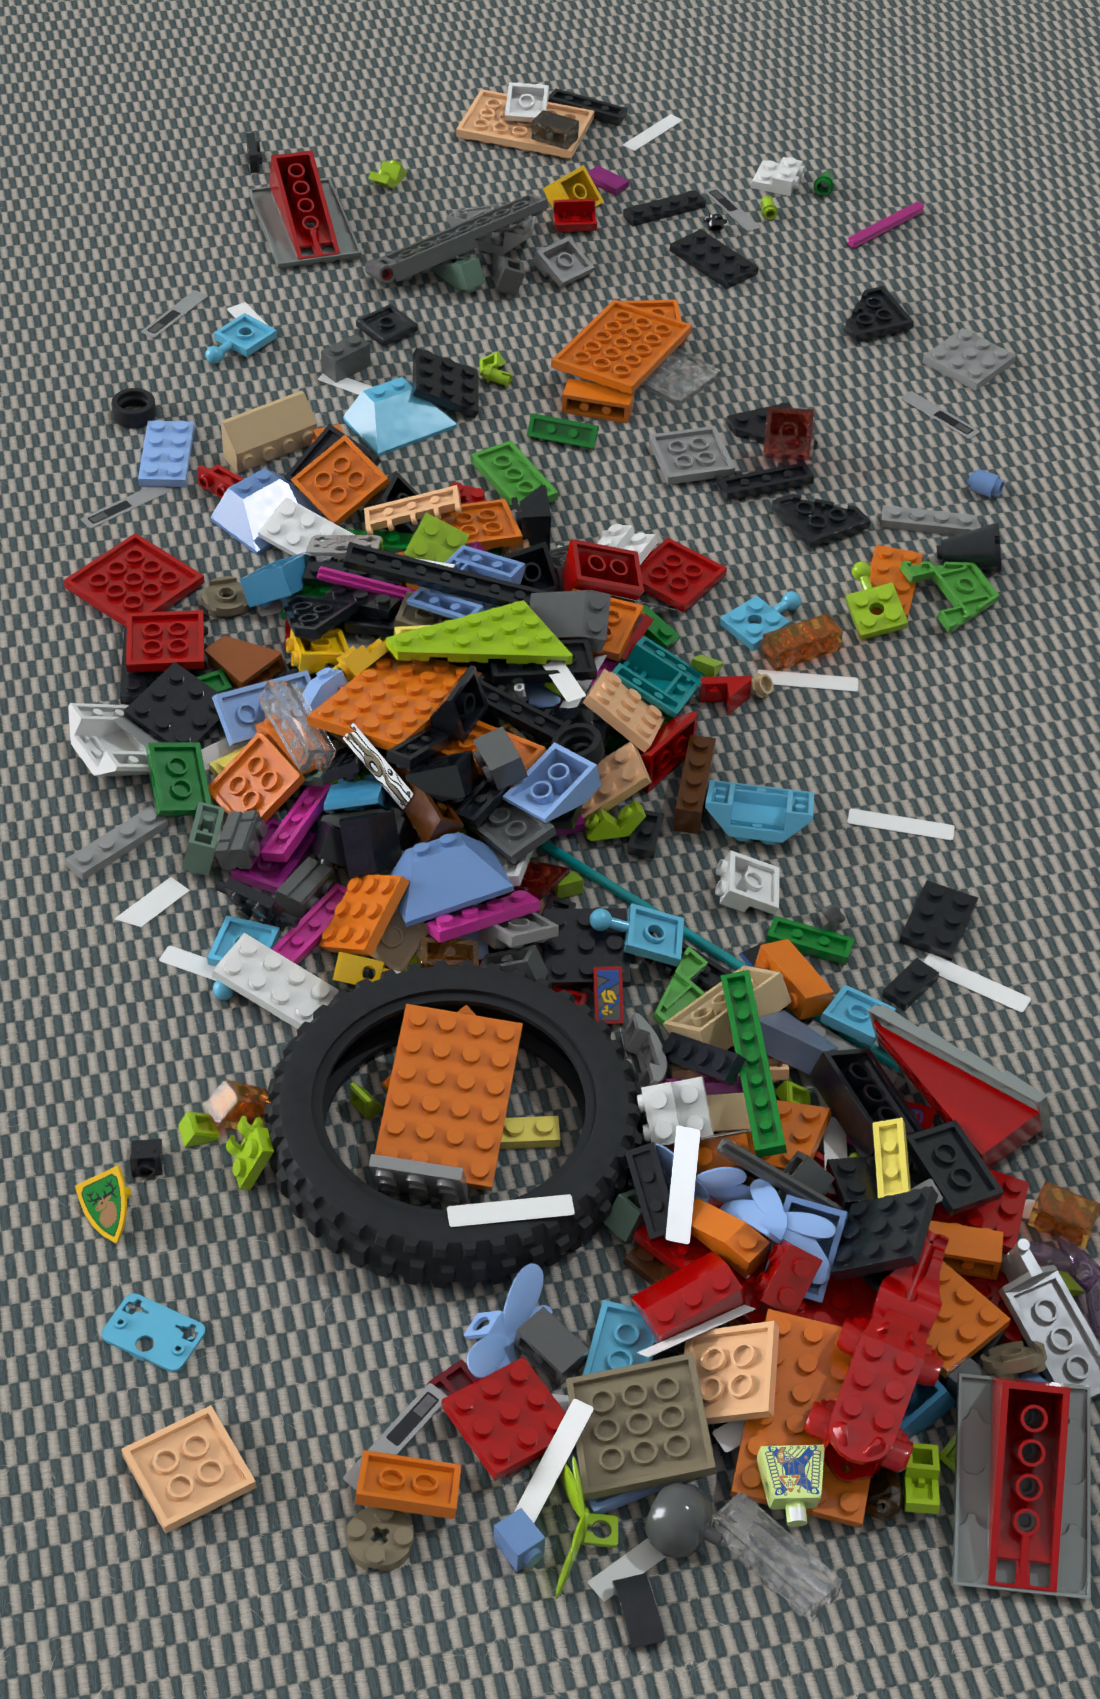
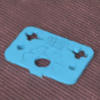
(157, 1325)

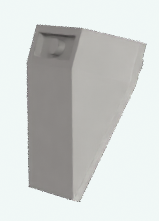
(496, 242)

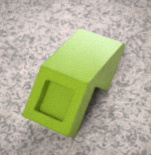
(389, 174)
(605, 826)

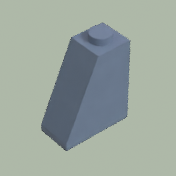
(793, 1041)

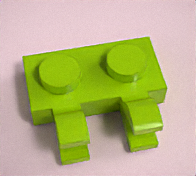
(252, 1153)

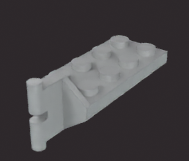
(1051, 1316)

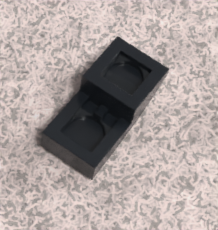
(638, 1611)

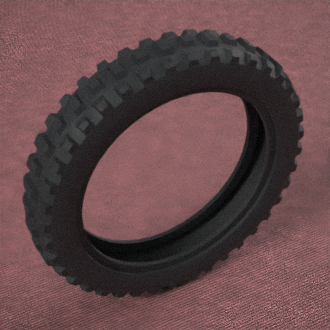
(419, 1239)

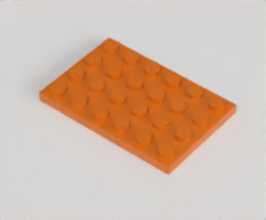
(621, 346)
(388, 700)
(450, 1091)
(807, 1371)

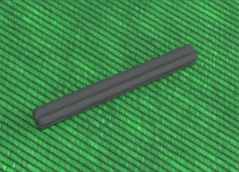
(771, 1174)

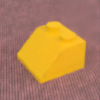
(573, 186)

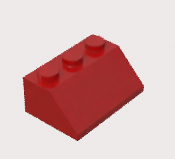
(603, 570)
(668, 748)
(689, 1297)

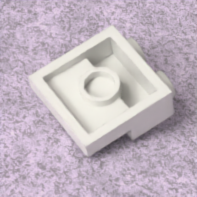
(525, 101)
(778, 177)
(625, 538)
(747, 883)
(675, 1105)

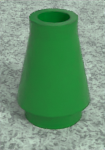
(824, 184)

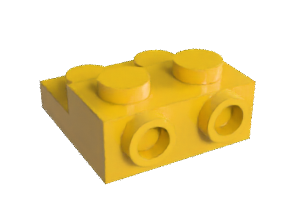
(315, 654)
(357, 660)

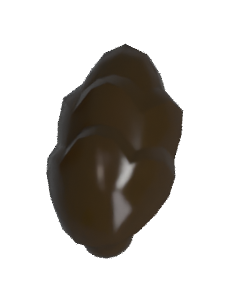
(884, 1495)

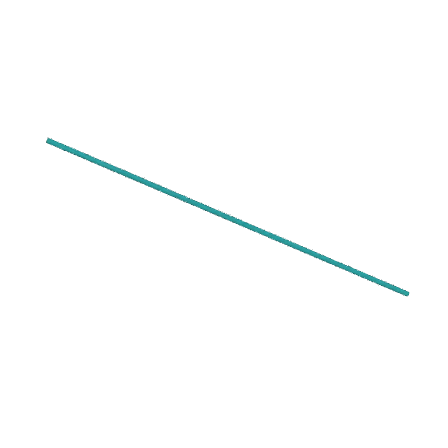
(688, 934)

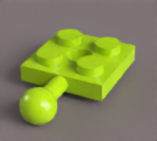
(871, 597)

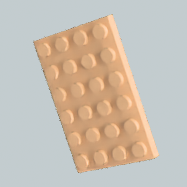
(487, 123)

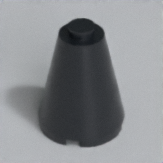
(975, 546)

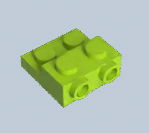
(435, 540)

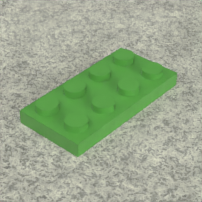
(511, 472)

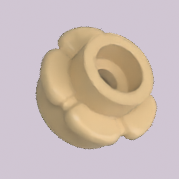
(761, 685)

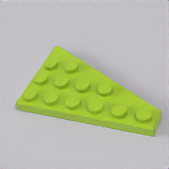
(498, 633)

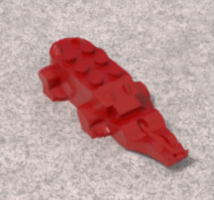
(885, 1365)

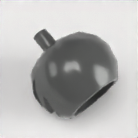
(681, 1521)

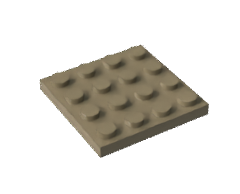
(643, 1427)

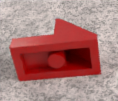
(727, 689)

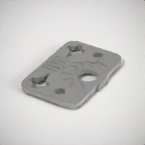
(335, 542)

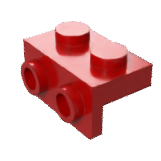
(574, 215)
(216, 479)
(786, 1277)

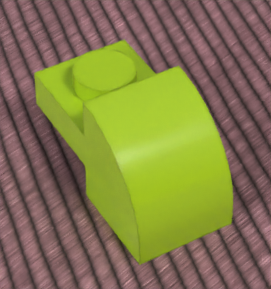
(921, 1480)

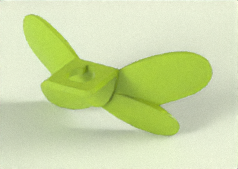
(573, 1489)

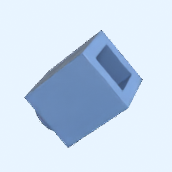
(519, 1540)

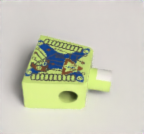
(792, 1479)

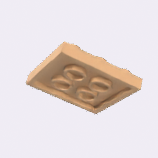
(624, 710)
(737, 1370)
(188, 1469)

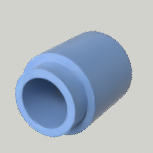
(986, 483)

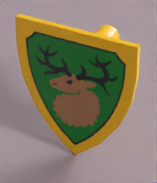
(105, 1202)

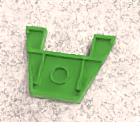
(961, 584)
(681, 989)

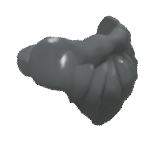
(831, 913)

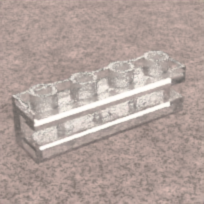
(288, 714)
(776, 1557)

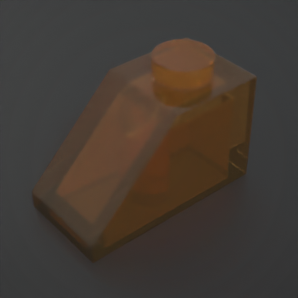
(236, 1100)

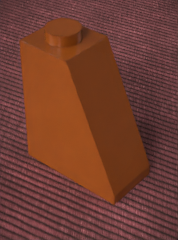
(244, 661)

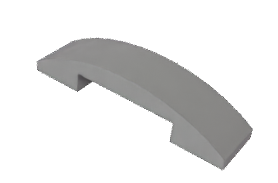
(643, 1041)

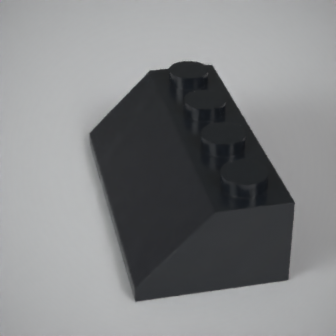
(859, 1095)

